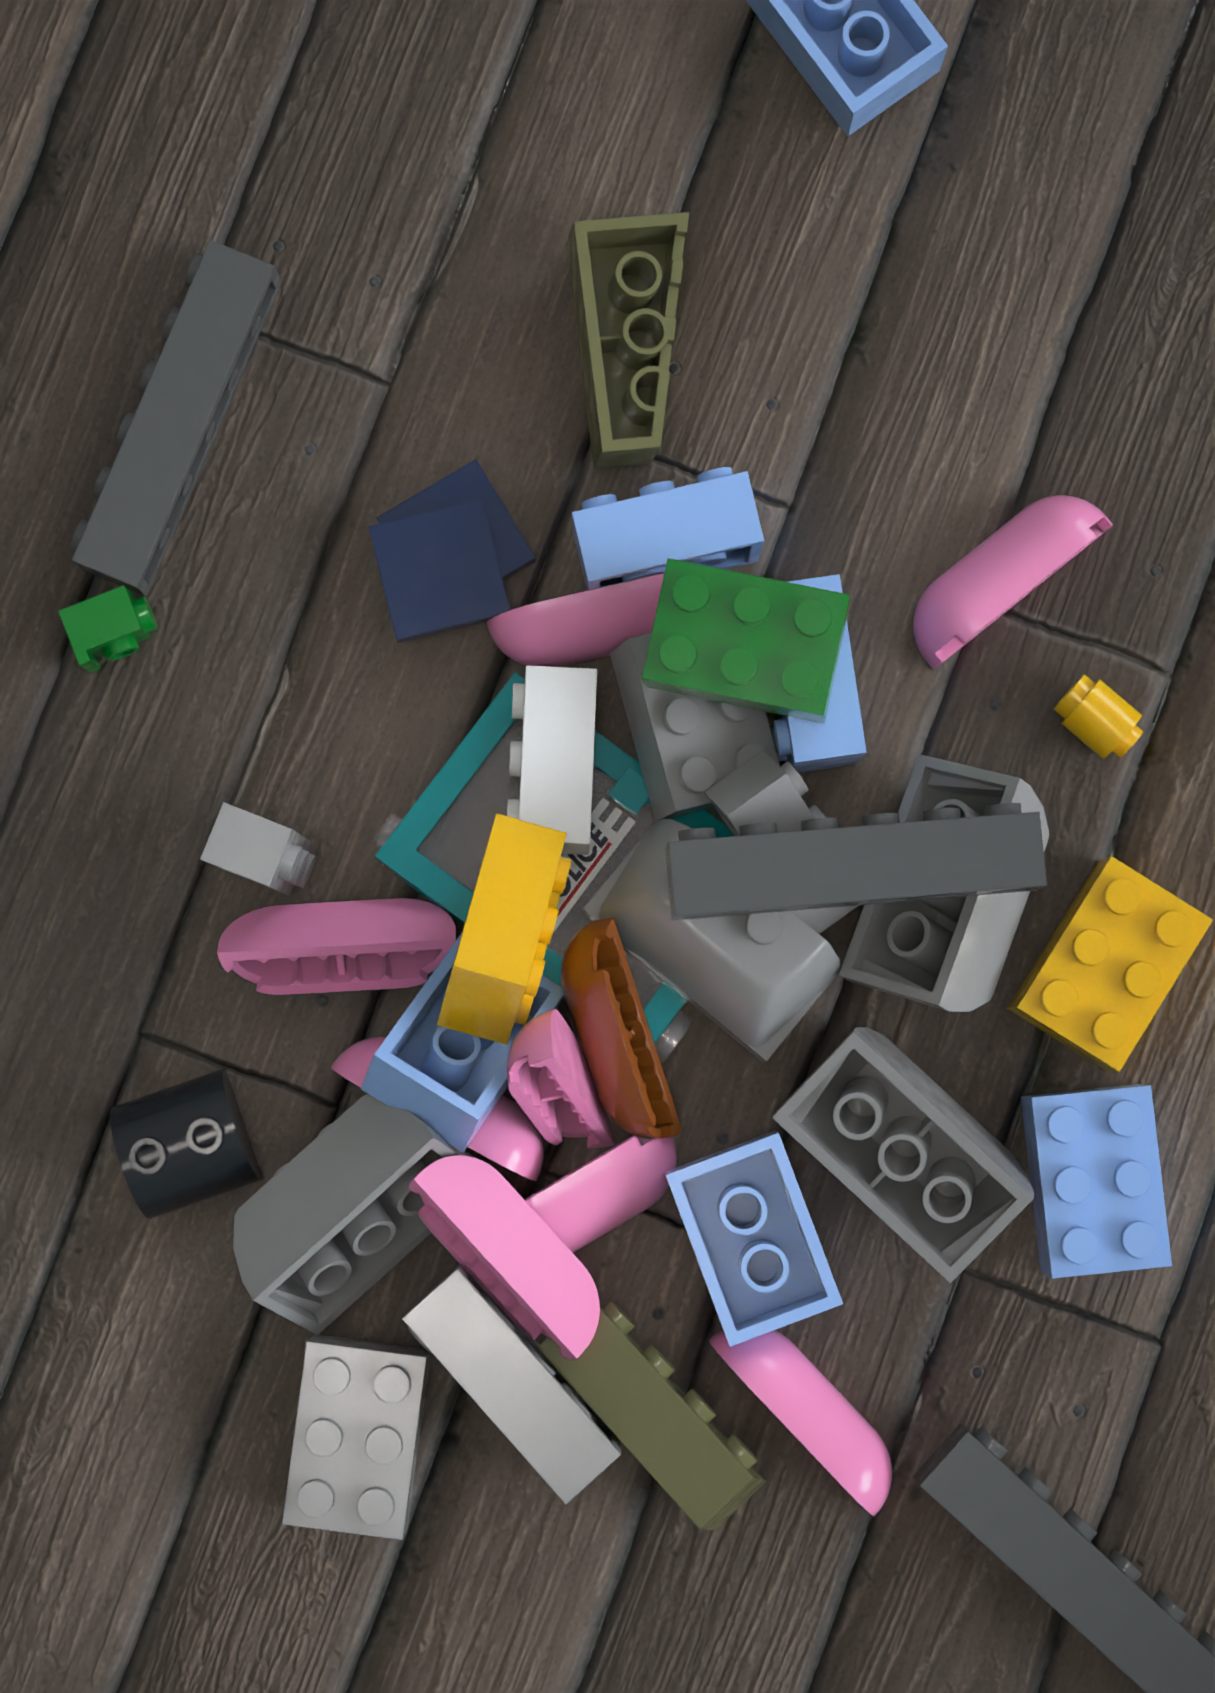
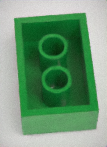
(746, 640)

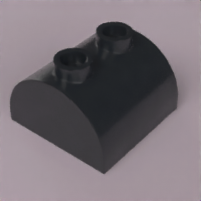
(183, 1144)

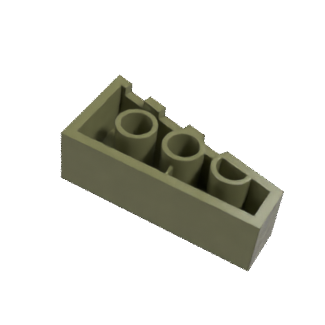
(625, 313)
(659, 1422)

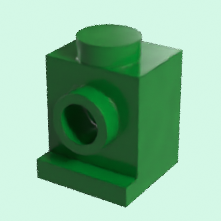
(107, 626)

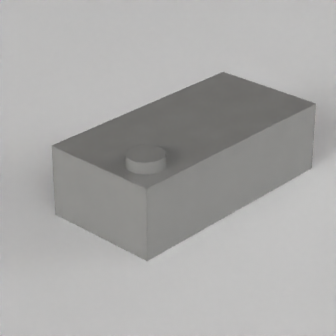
(513, 1383)

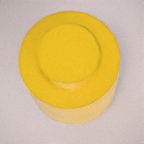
(1099, 717)

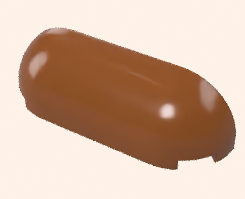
(616, 1033)

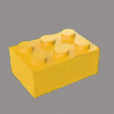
(506, 930)
(1110, 964)

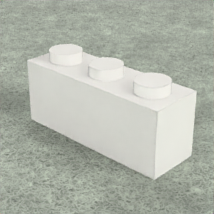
(555, 751)

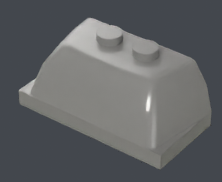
(946, 947)
(739, 970)
(907, 1151)
(337, 1214)

